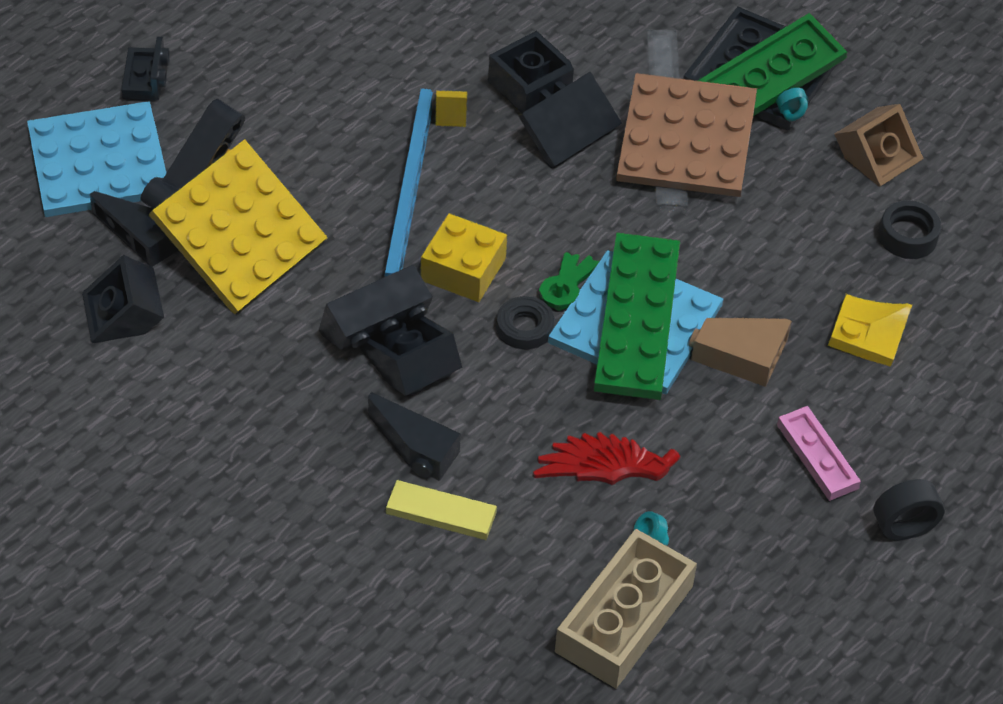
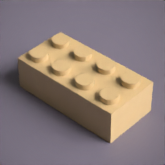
(625, 608)

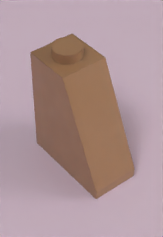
(741, 346)

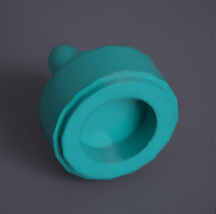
(792, 101)
(653, 526)

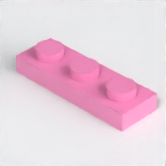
(818, 453)

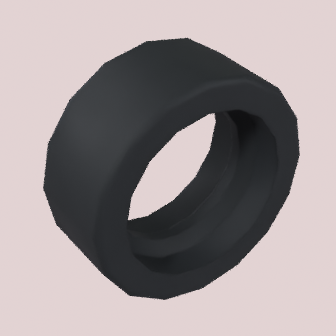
(904, 246)
(893, 507)

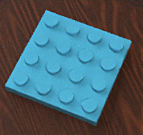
(95, 151)
(582, 323)

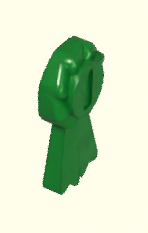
(562, 289)

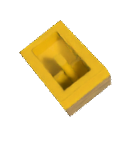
(451, 108)

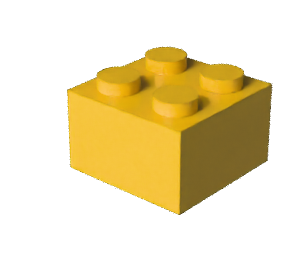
(463, 257)

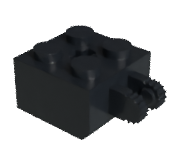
(529, 71)

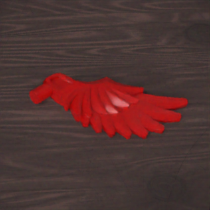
(604, 460)

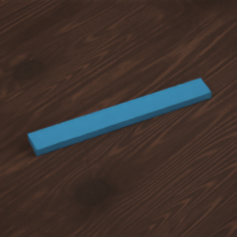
(410, 183)

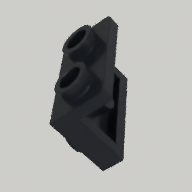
(145, 71)

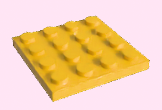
(238, 226)

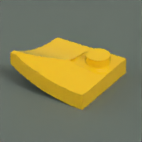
(869, 329)

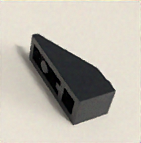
(133, 227)
(418, 440)

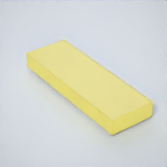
(441, 510)

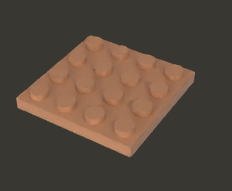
(687, 135)

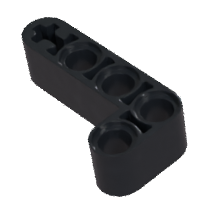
(203, 147)

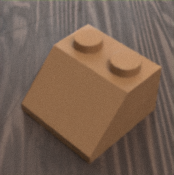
(880, 144)

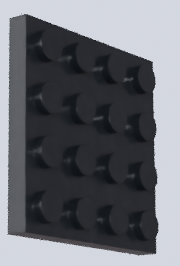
(735, 37)

